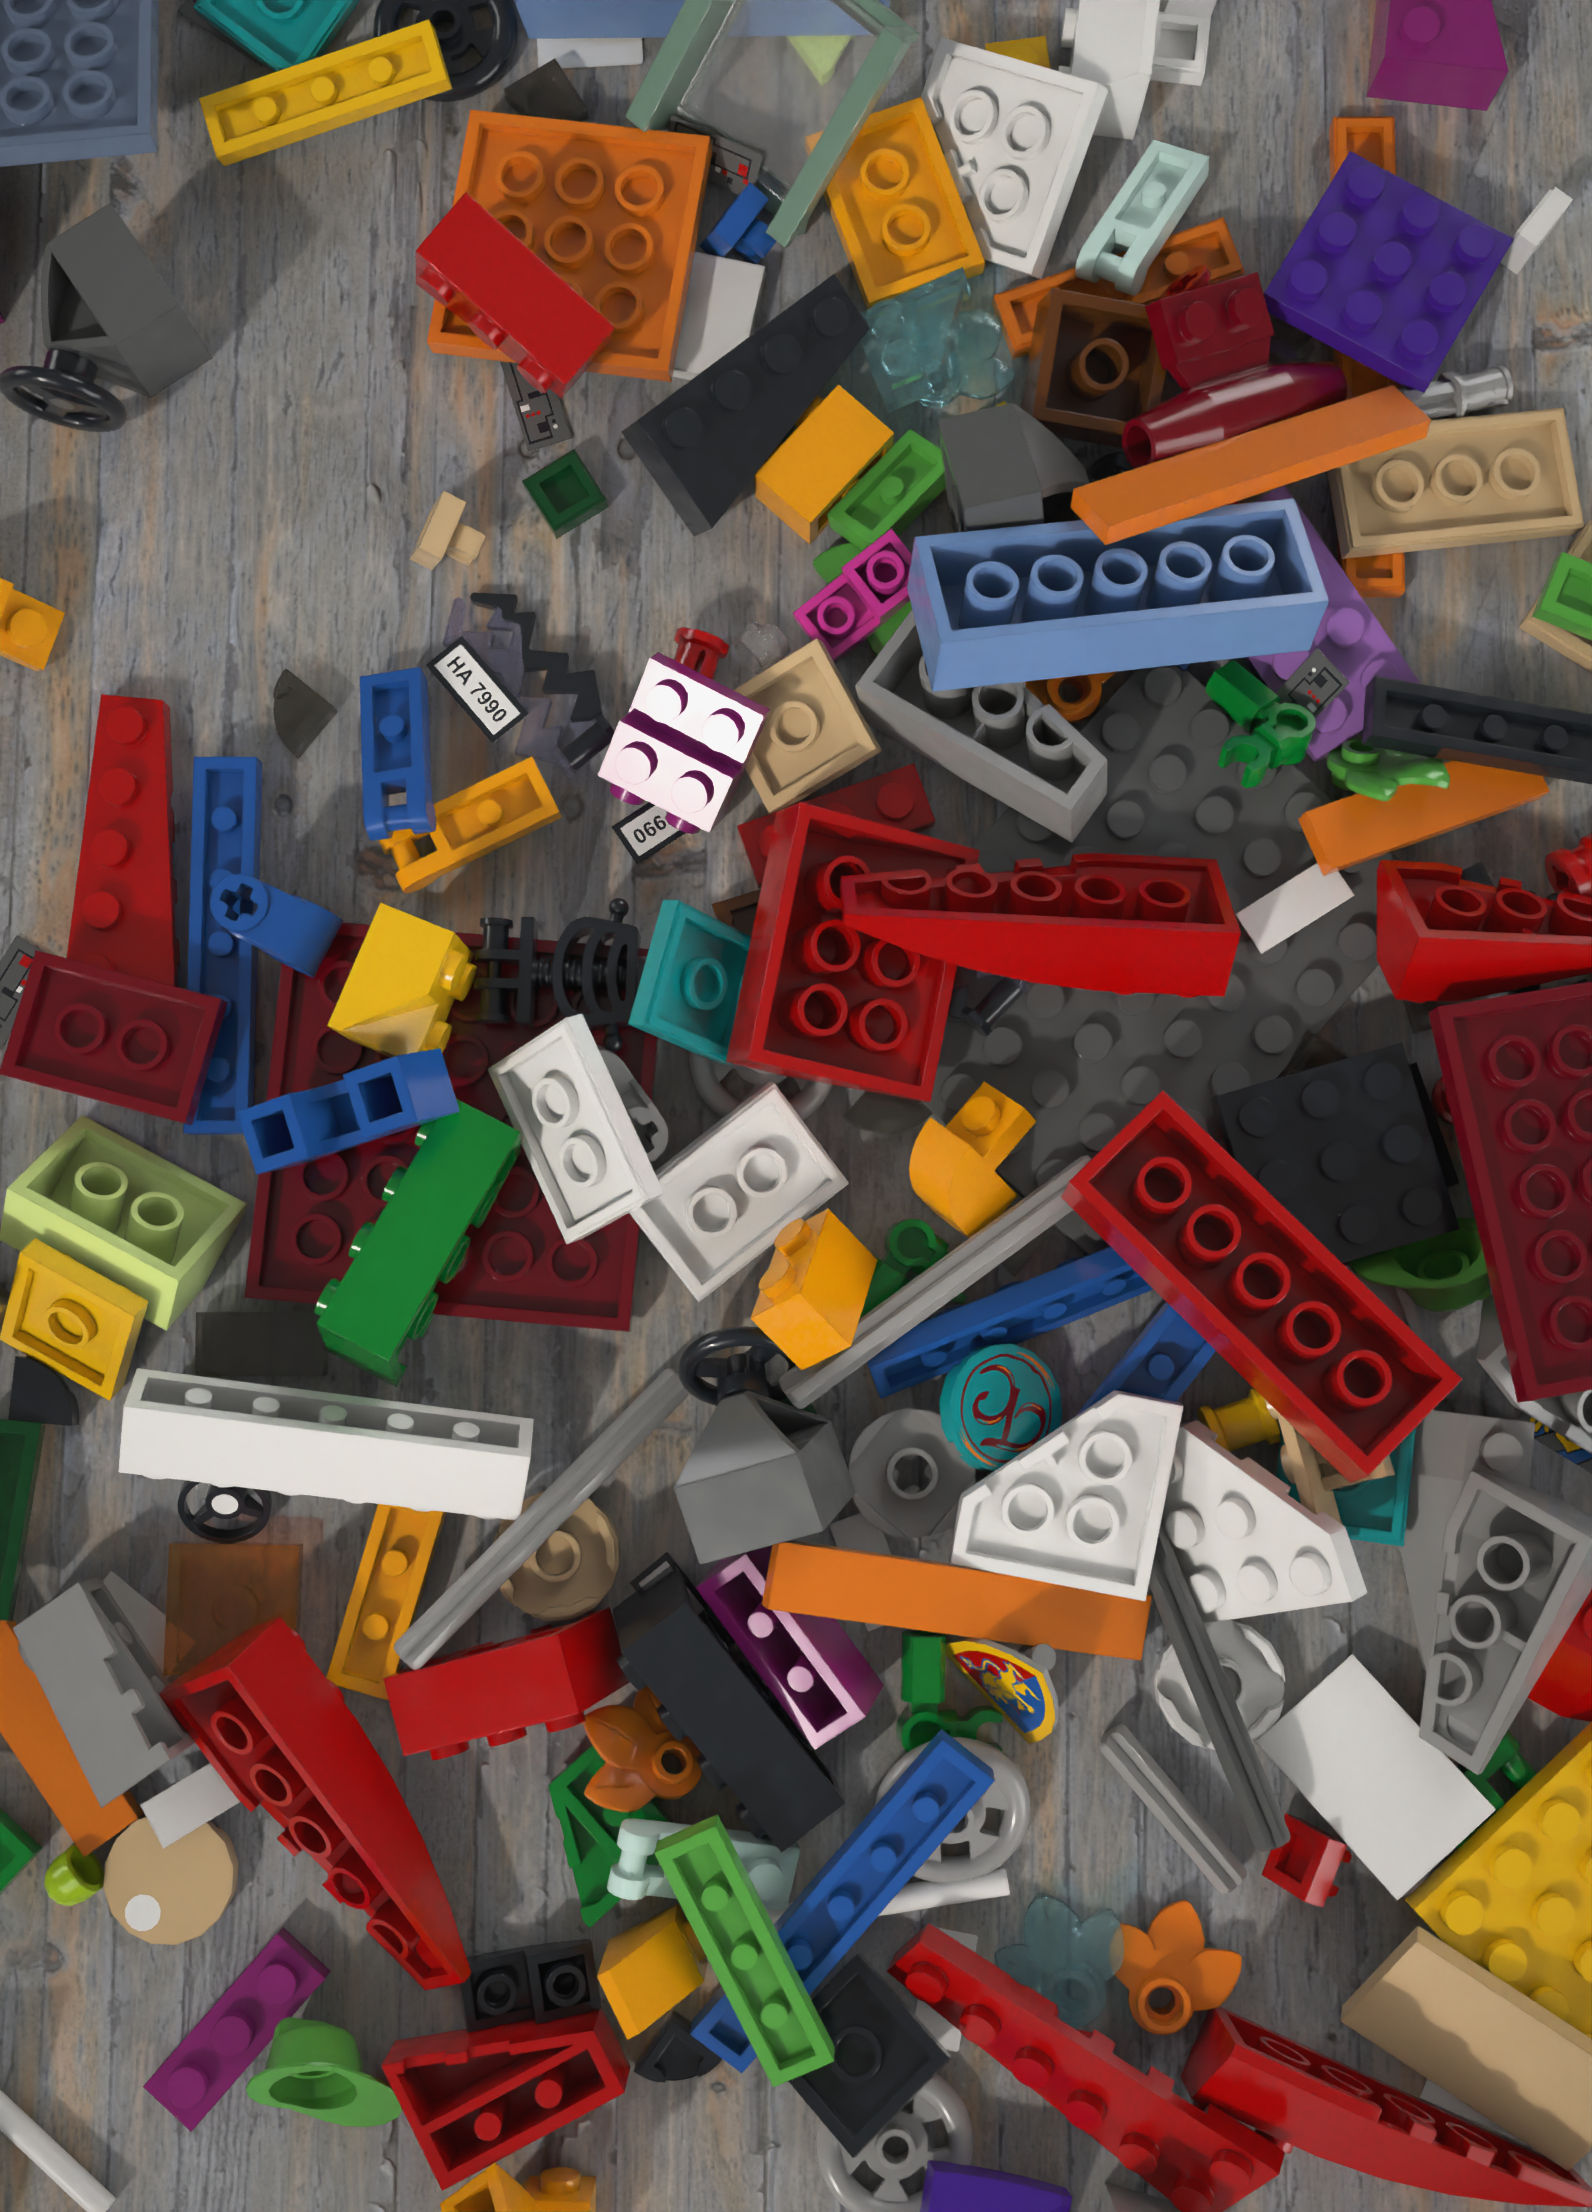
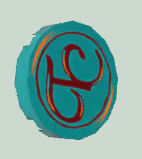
(998, 1404)

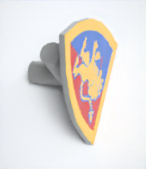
(1012, 1682)

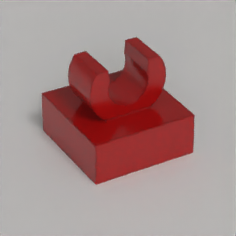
(1307, 1862)

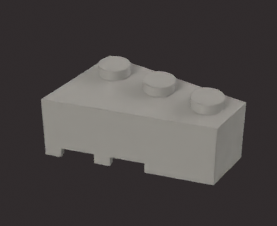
(102, 1688)

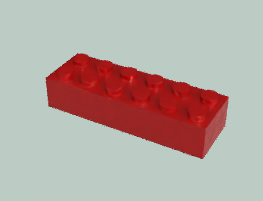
(1260, 1288)

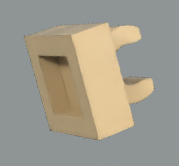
(445, 535)

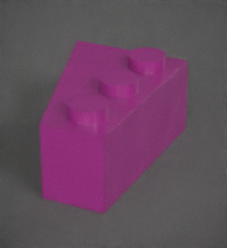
(1436, 53)

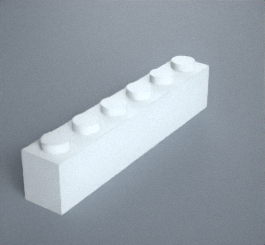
(325, 1445)

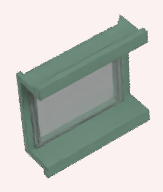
(779, 82)

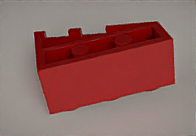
(510, 297)
(502, 2086)

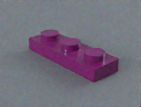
(236, 2029)

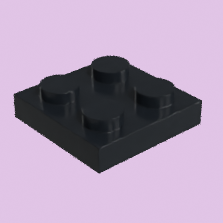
(878, 2059)

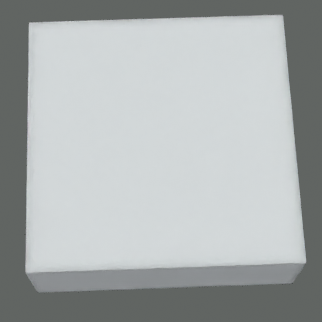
(1180, 48)
(1536, 229)

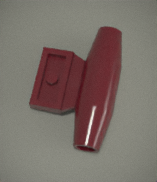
(1219, 356)

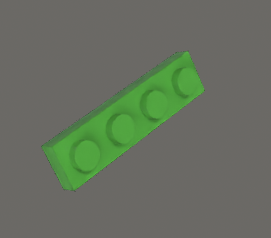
(745, 1950)

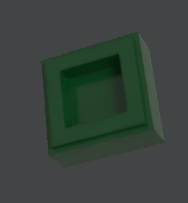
(565, 494)

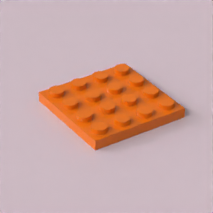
(601, 210)

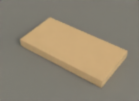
(1461, 487)
(1481, 2044)

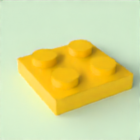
(72, 1319)

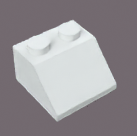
(1115, 47)

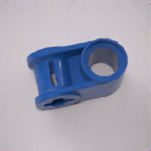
(282, 926)

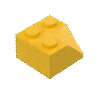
(403, 985)

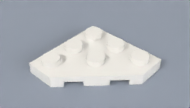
(1011, 146)
(1077, 1502)
(1248, 1541)

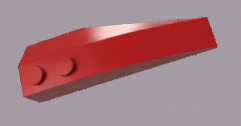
(1083, 925)
(299, 1752)
(1360, 2121)

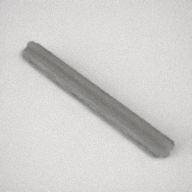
(936, 1286)
(540, 1520)

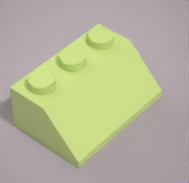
(123, 1216)

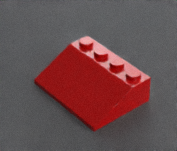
(829, 997)

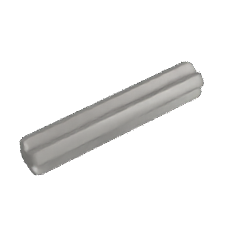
(1172, 1809)

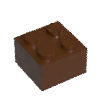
(1091, 366)

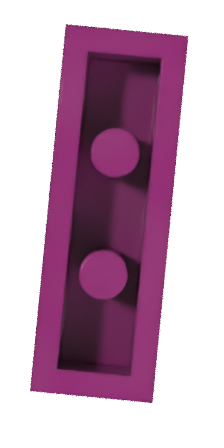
(799, 1656)

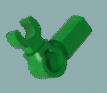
(1276, 730)
(908, 1246)
(924, 1687)

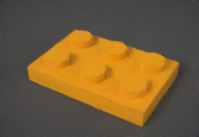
(900, 207)

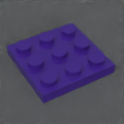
(1385, 273)

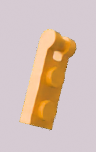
(475, 824)

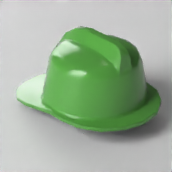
(1435, 1272)
(322, 2076)

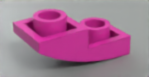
(860, 598)

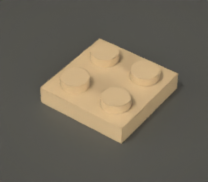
(810, 730)

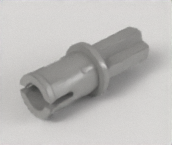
(1458, 394)

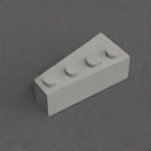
(987, 736)

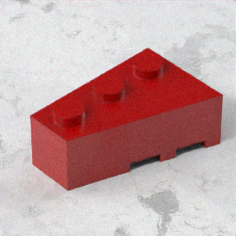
(506, 1687)

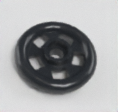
(493, 44)

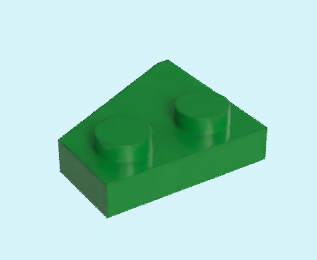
(592, 1833)

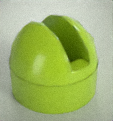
(73, 1877)

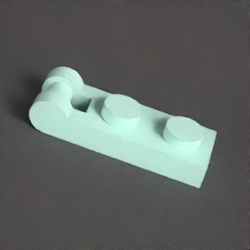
(1142, 216)
(766, 1865)

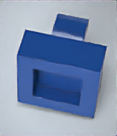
(740, 228)

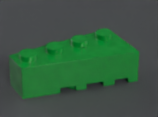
(416, 1240)

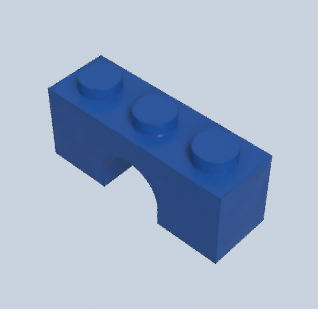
(349, 1111)

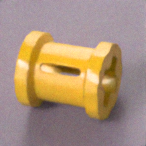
(1241, 1422)

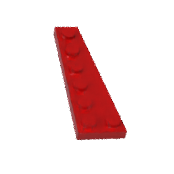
(126, 859)
(1184, 2153)

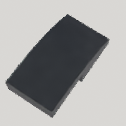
(530, 1982)

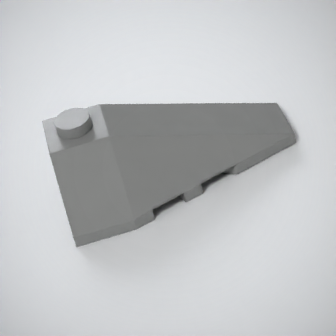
(1444, 1455)

